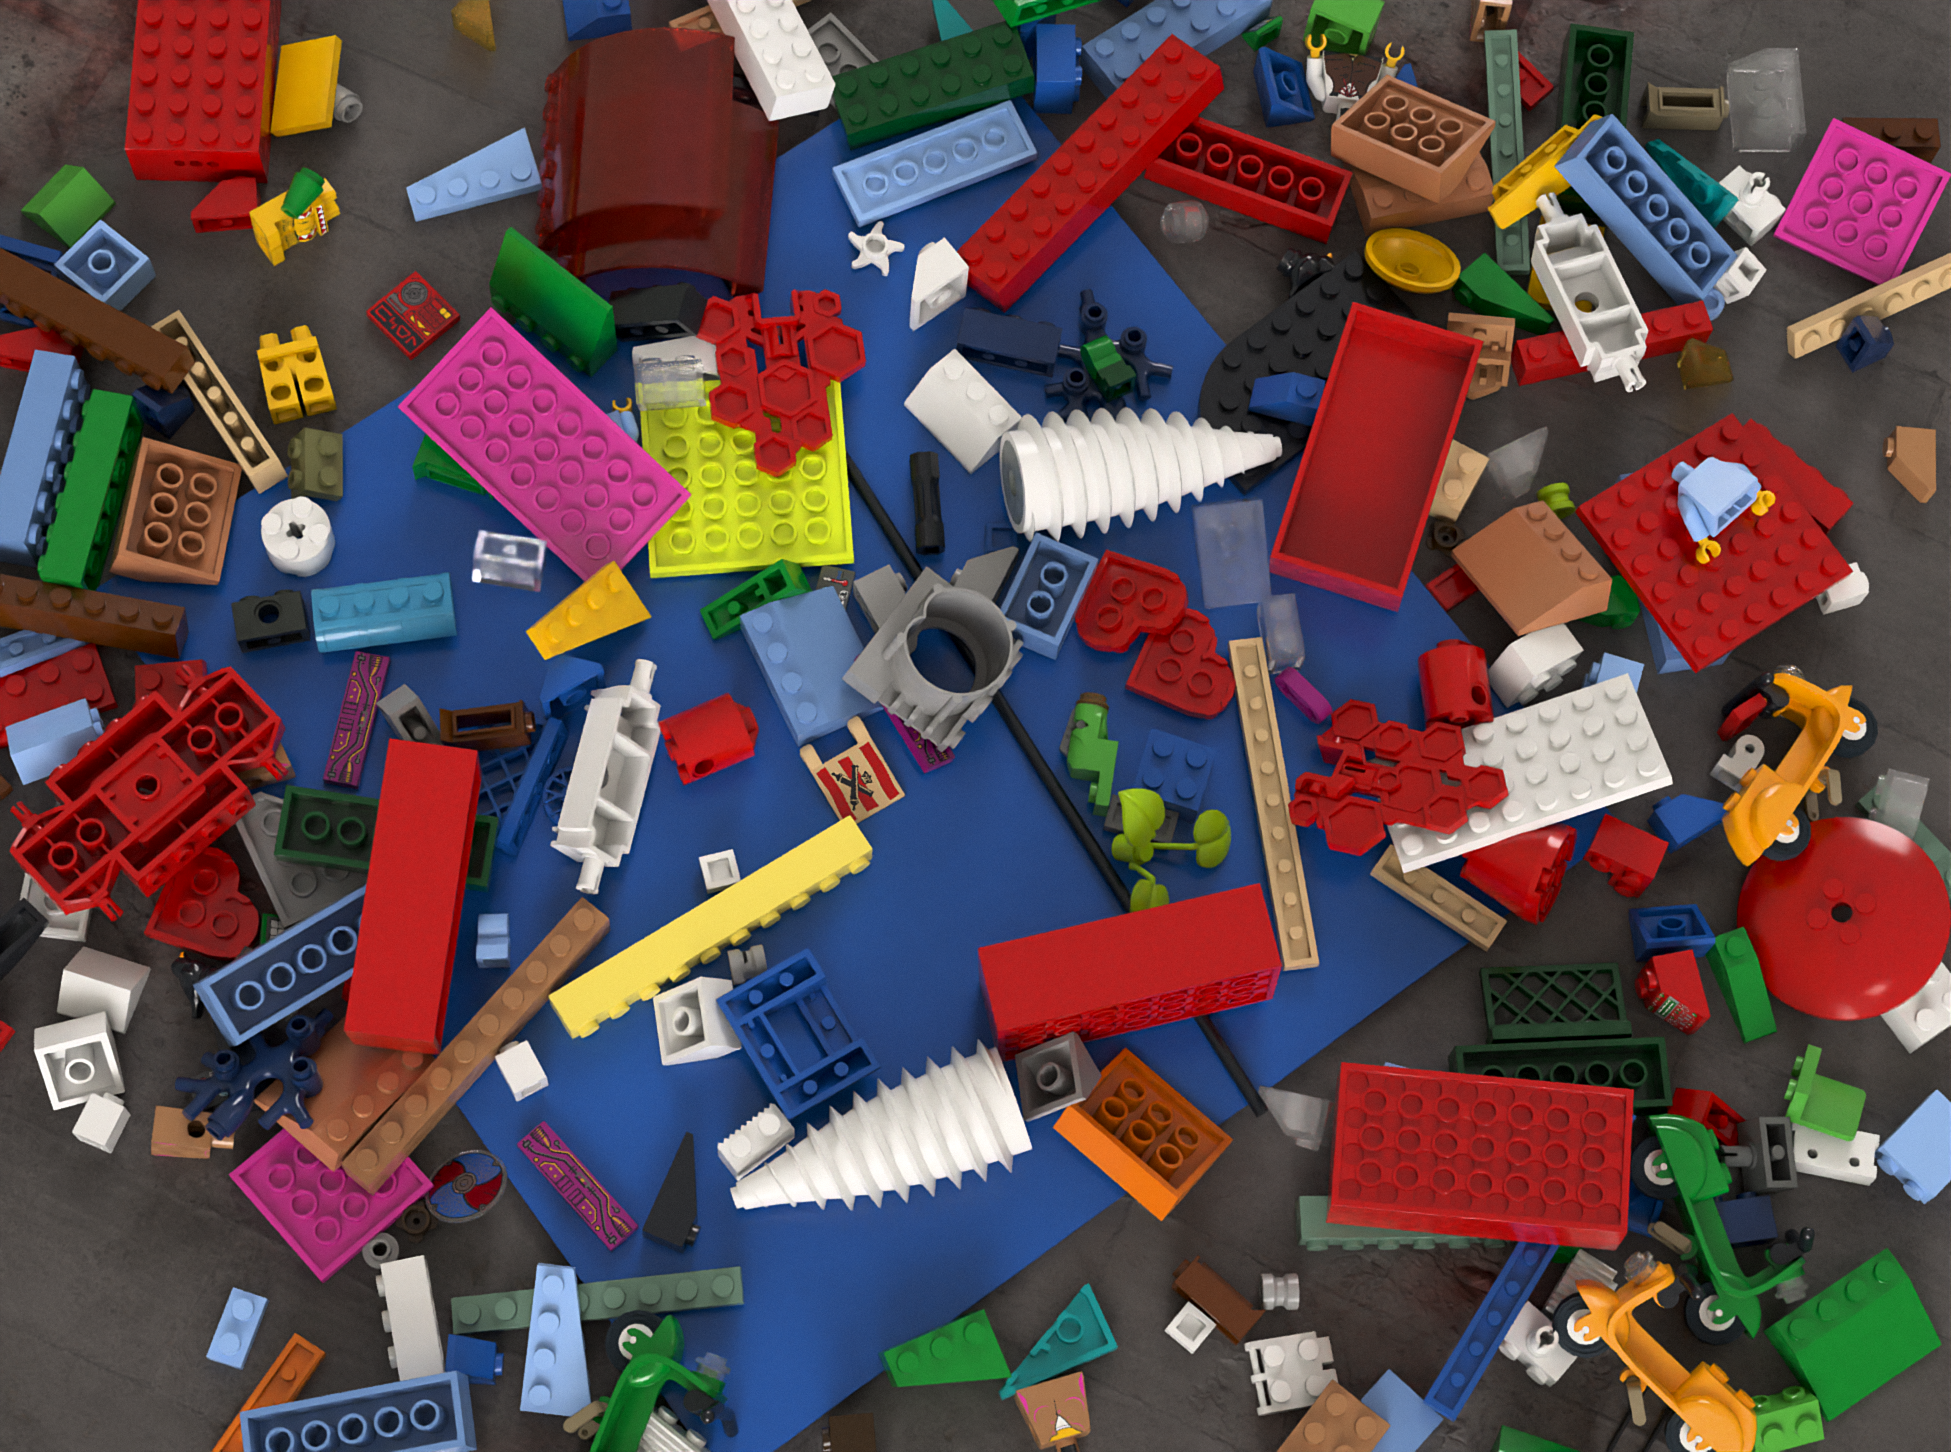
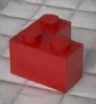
(1626, 853)

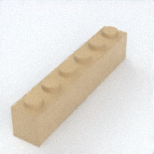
(225, 408)

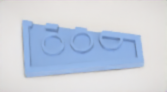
(479, 179)
(555, 1363)

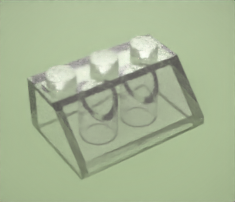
(1766, 101)

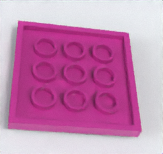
(1861, 204)
(319, 1210)

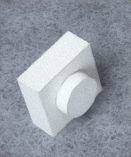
(719, 870)
(1190, 1327)

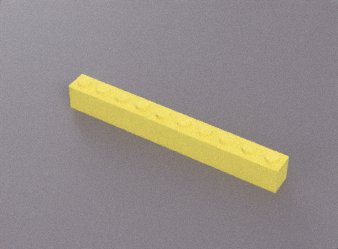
(710, 928)

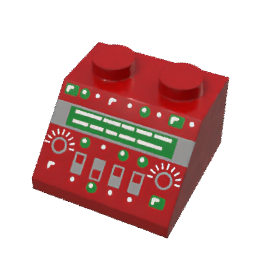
(1674, 990)

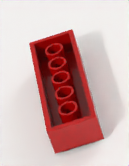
(1253, 178)

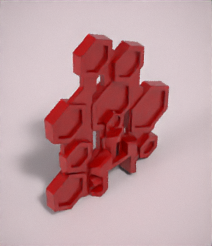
(784, 387)
(1408, 791)

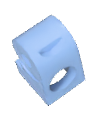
(493, 941)

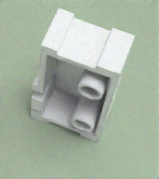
(1833, 1157)

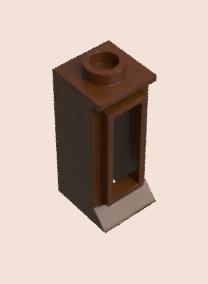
(513, 735)
(1215, 1299)

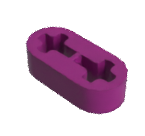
(1303, 695)

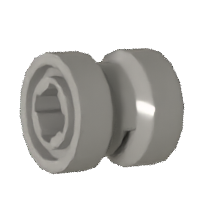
(746, 964)
(1279, 1291)

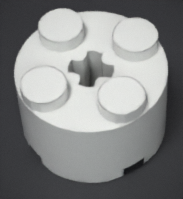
(296, 519)

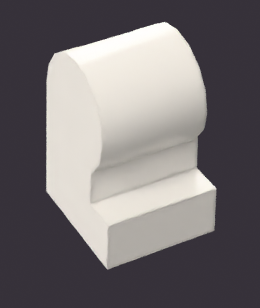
(1742, 756)

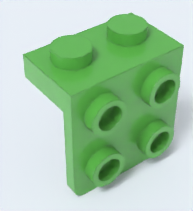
(1821, 1101)

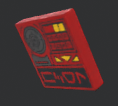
(413, 315)

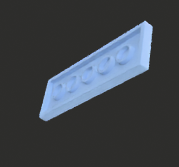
(934, 163)

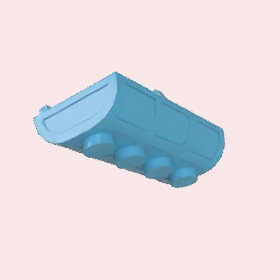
(383, 612)

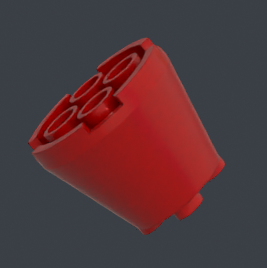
(1523, 869)

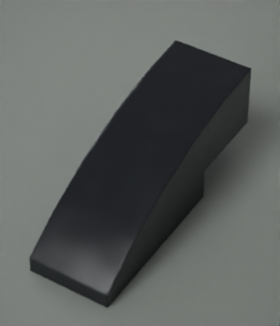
(18, 932)

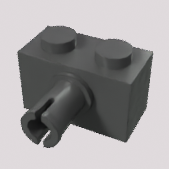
(1763, 1154)

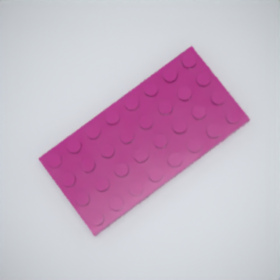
(543, 448)

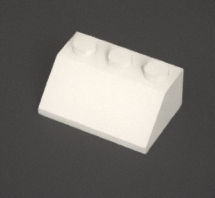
(962, 411)

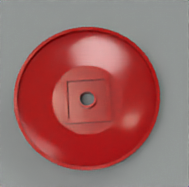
(1858, 964)

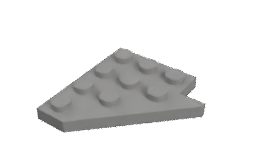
(292, 887)

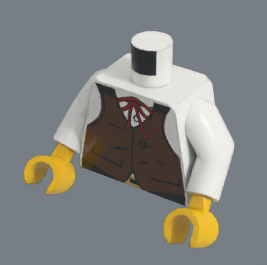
(1344, 78)

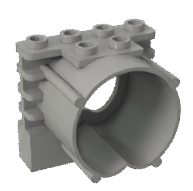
(889, 676)

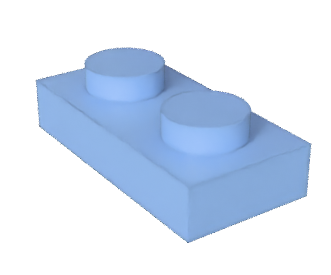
(237, 1328)

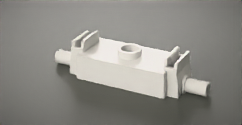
(1615, 333)
(609, 776)

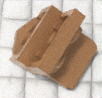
(1495, 355)

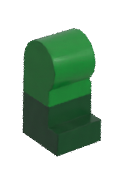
(1107, 368)

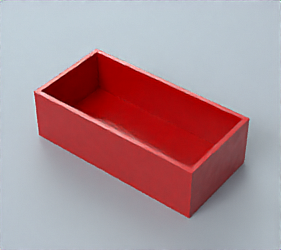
(1375, 456)
(414, 897)
(1130, 971)
(1480, 1156)

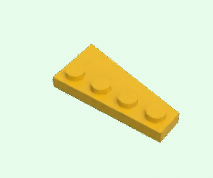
(589, 613)

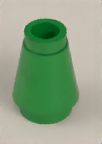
(302, 192)

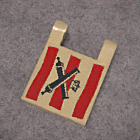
(855, 780)

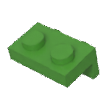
(1787, 1420)

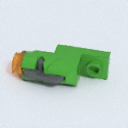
(1088, 749)

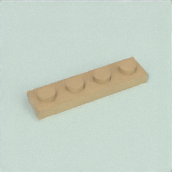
(1440, 900)

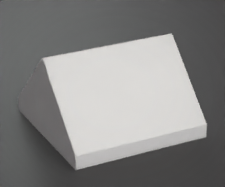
(102, 983)

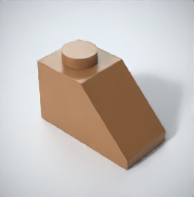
(1913, 460)

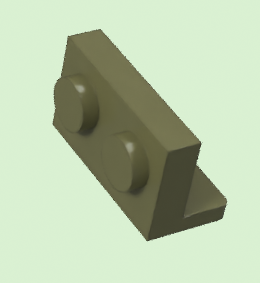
(316, 464)

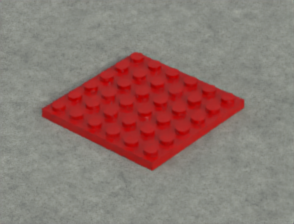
(1764, 562)

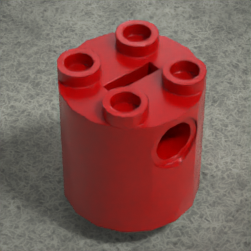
(1455, 684)
(709, 737)

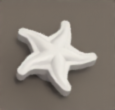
(874, 249)

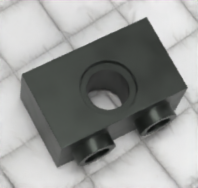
(288, 628)

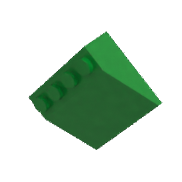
(553, 304)
(1855, 1334)

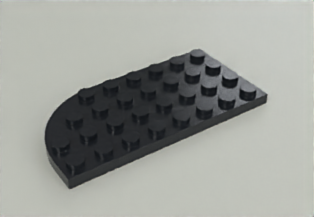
(1292, 338)

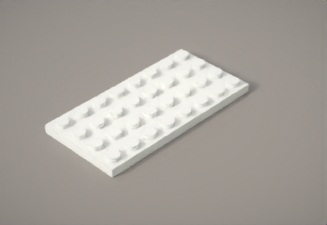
(1556, 766)

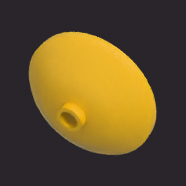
(1412, 261)

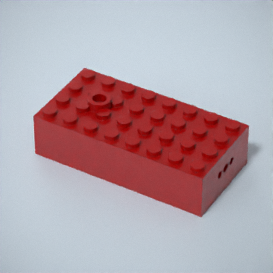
(202, 89)

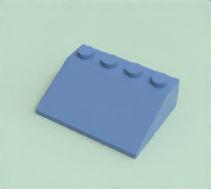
(803, 653)

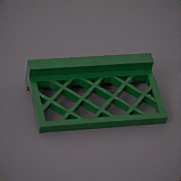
(1563, 1029)

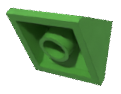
(69, 205)

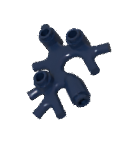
(1131, 352)
(283, 1062)

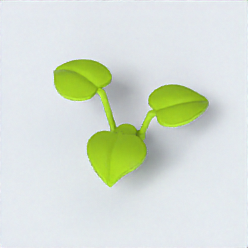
(1141, 816)

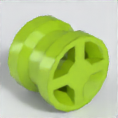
(1557, 499)

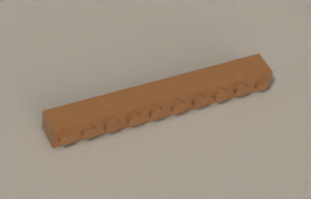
(476, 1046)

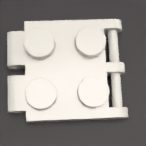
(1291, 1371)

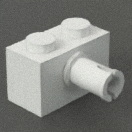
(1756, 209)
(1536, 1346)

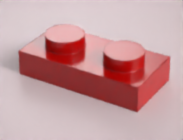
(1533, 84)

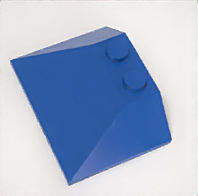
(797, 1034)

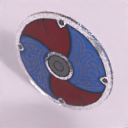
(466, 1186)

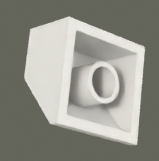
(938, 282)
(692, 1022)
(78, 1059)

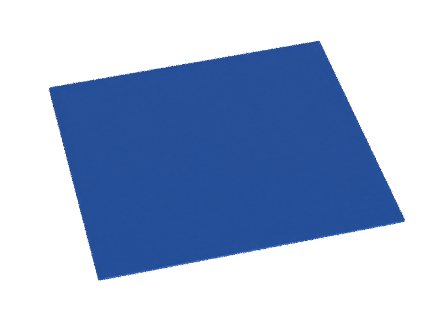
(953, 864)

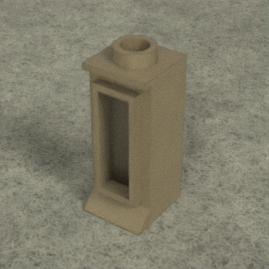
(1684, 108)

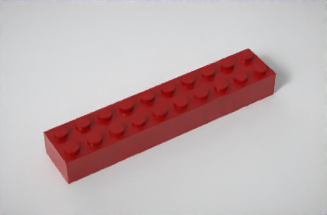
(1089, 171)

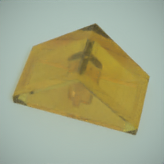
(475, 22)
(1703, 365)

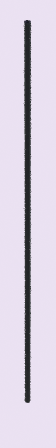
(1048, 778)

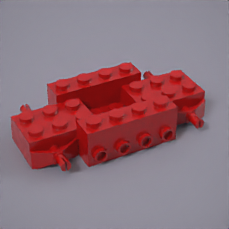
(112, 827)

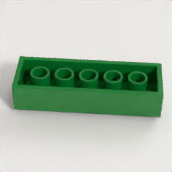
(92, 491)

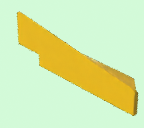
(1534, 176)

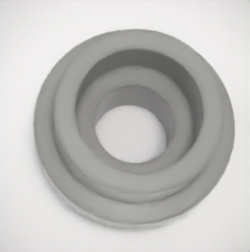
(391, 1254)

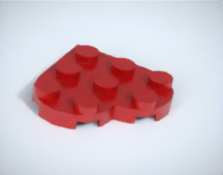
(1128, 600)
(1184, 669)
(205, 909)

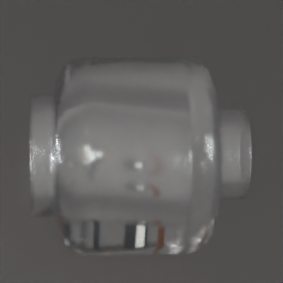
(1184, 221)

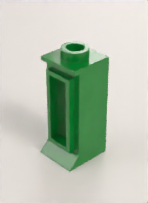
(439, 466)

